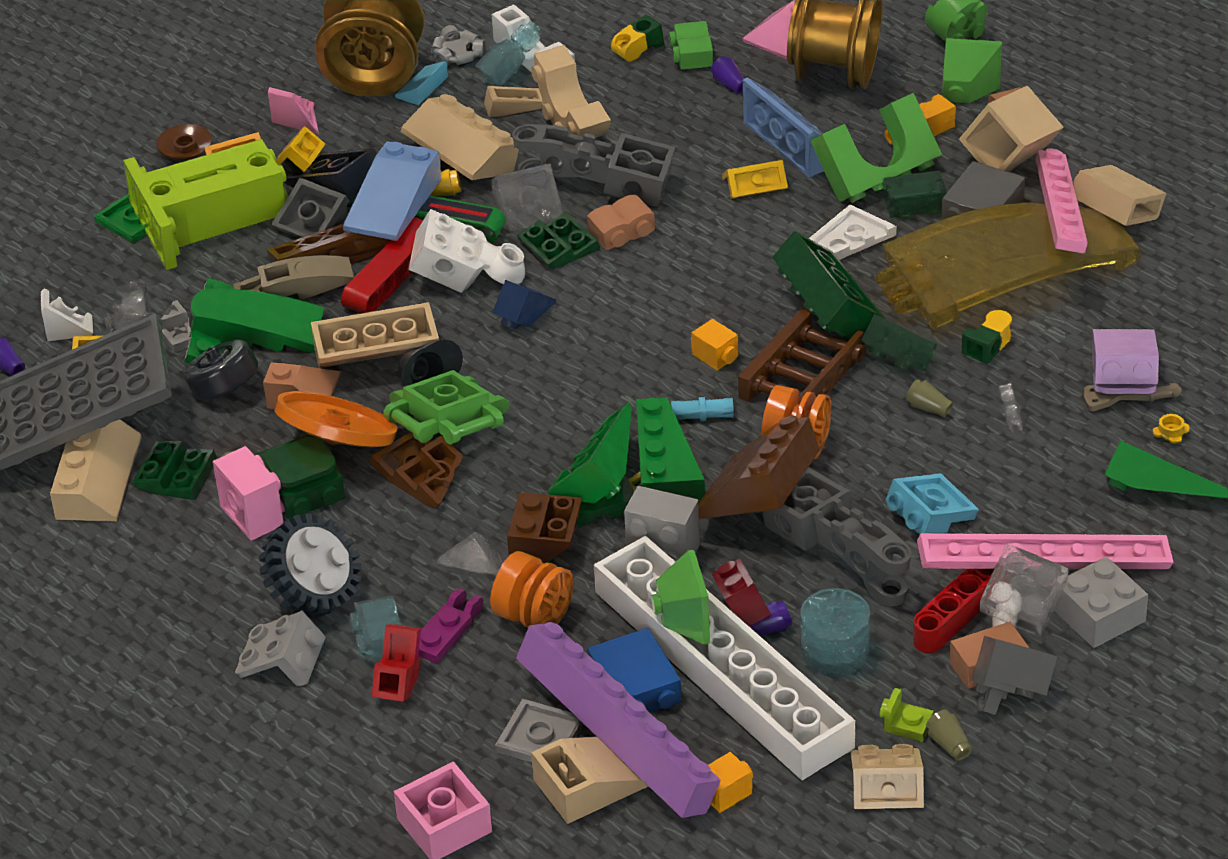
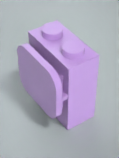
(1125, 361)

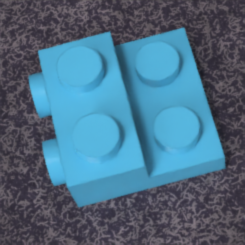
(929, 503)

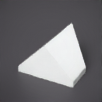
(62, 321)

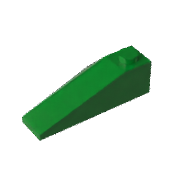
(600, 463)
(1147, 472)

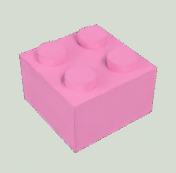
(249, 492)
(443, 811)

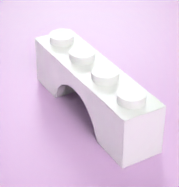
(506, 23)

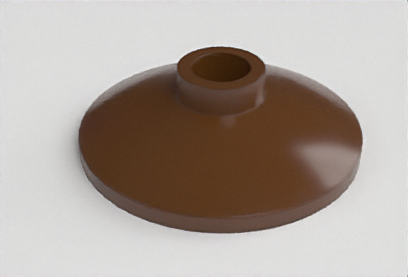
(184, 142)

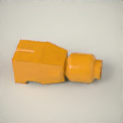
(938, 114)

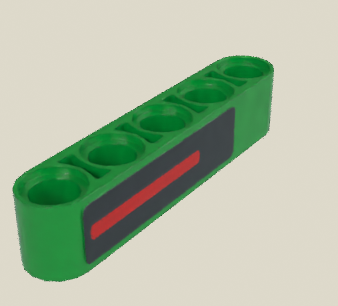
(481, 217)

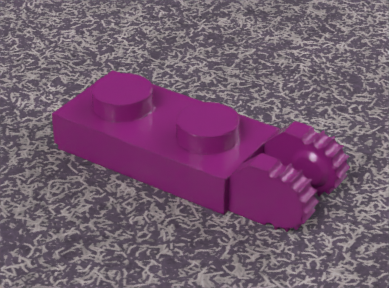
(448, 625)

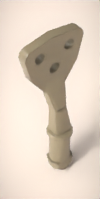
(1097, 401)

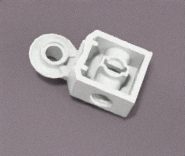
(458, 253)

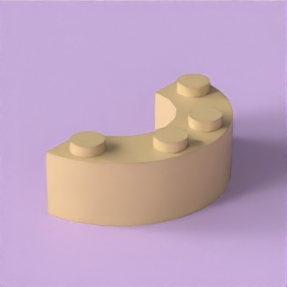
(563, 96)

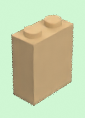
(1118, 195)

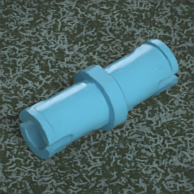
(703, 409)

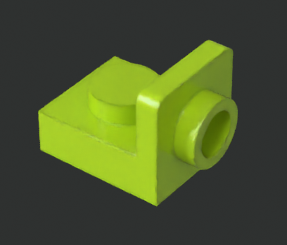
(903, 718)

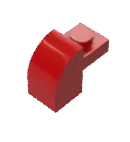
(399, 665)

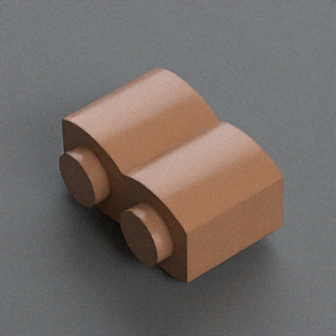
(620, 222)

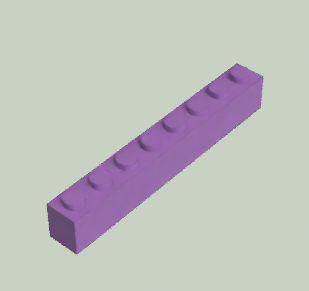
(618, 720)

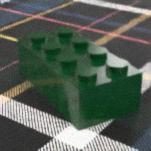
(825, 286)

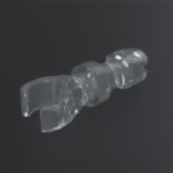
(1010, 408)

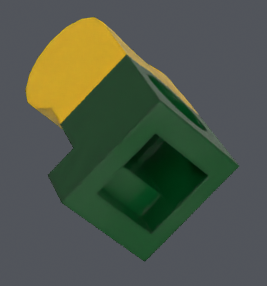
(638, 38)
(988, 338)

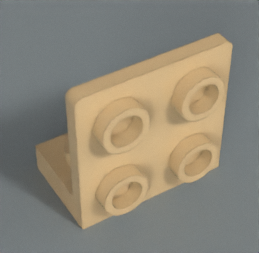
(887, 777)

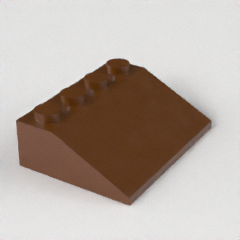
(763, 471)

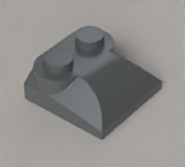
(311, 209)

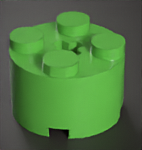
(957, 18)

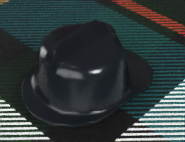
(429, 361)

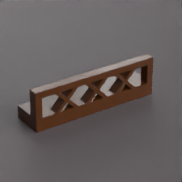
(330, 243)

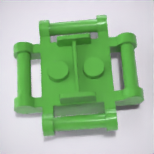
(446, 406)

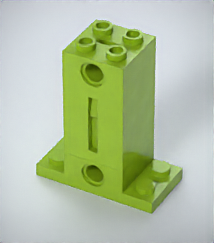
(205, 196)

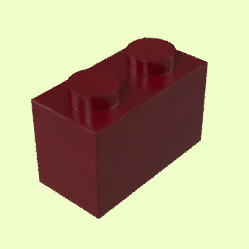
(740, 592)

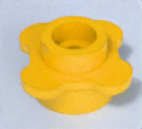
(1171, 428)

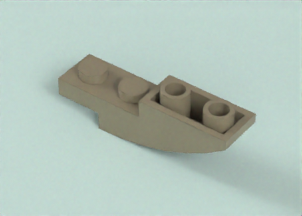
(300, 275)

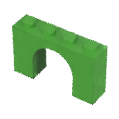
(852, 175)

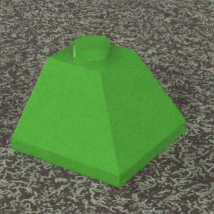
(971, 69)
(683, 599)

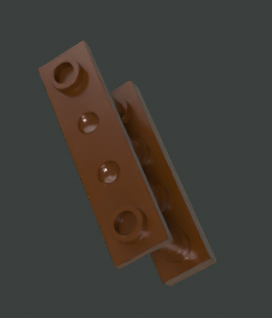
(787, 346)

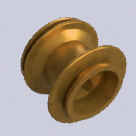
(835, 36)
(369, 44)

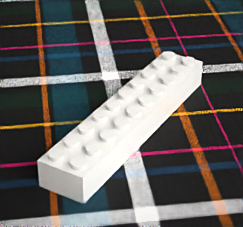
(735, 669)

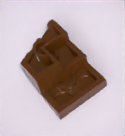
(419, 467)

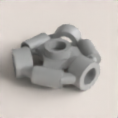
(454, 48)

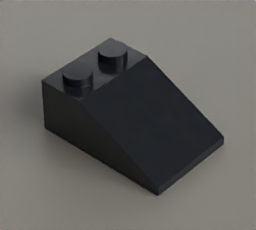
(338, 171)

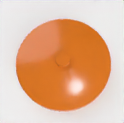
(335, 419)

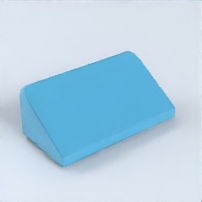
(423, 83)

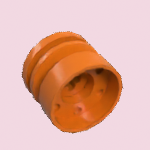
(786, 402)
(531, 590)

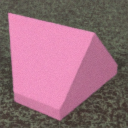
(292, 110)

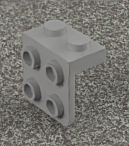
(288, 643)

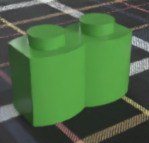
(691, 45)

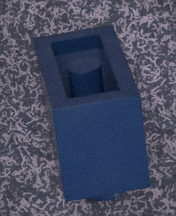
(521, 305)

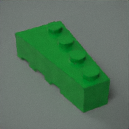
(664, 451)

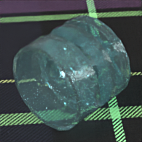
(835, 632)

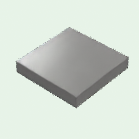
(535, 727)

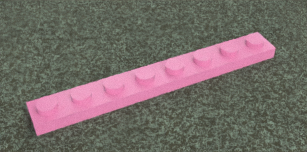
(1061, 201)
(1068, 550)

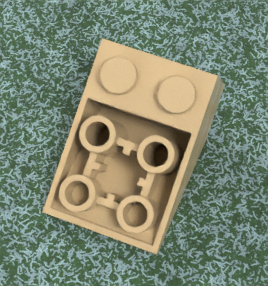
(582, 776)

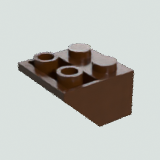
(543, 524)

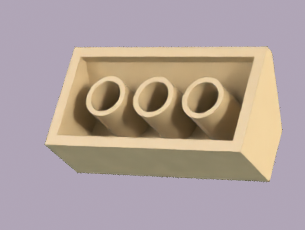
(462, 138)
(373, 334)
(95, 474)

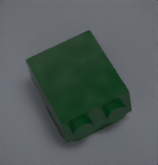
(305, 474)

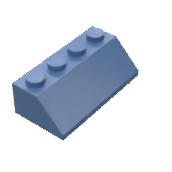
(781, 127)

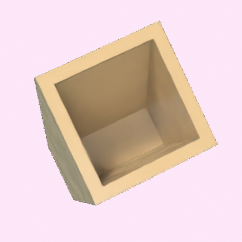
(1011, 130)

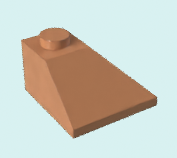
(290, 377)

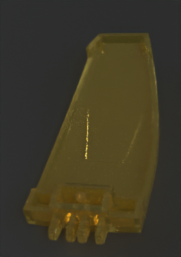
(988, 255)

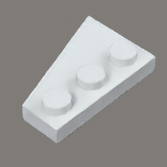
(853, 231)

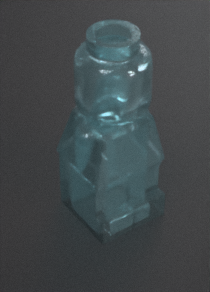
(507, 56)

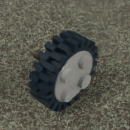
(310, 565)

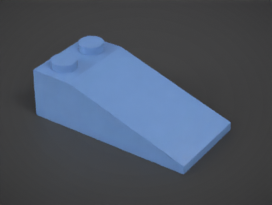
(394, 190)

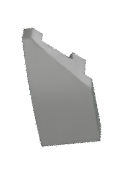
(175, 328)

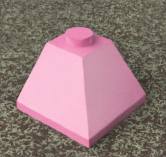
(773, 32)

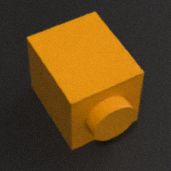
(714, 344)
(735, 781)

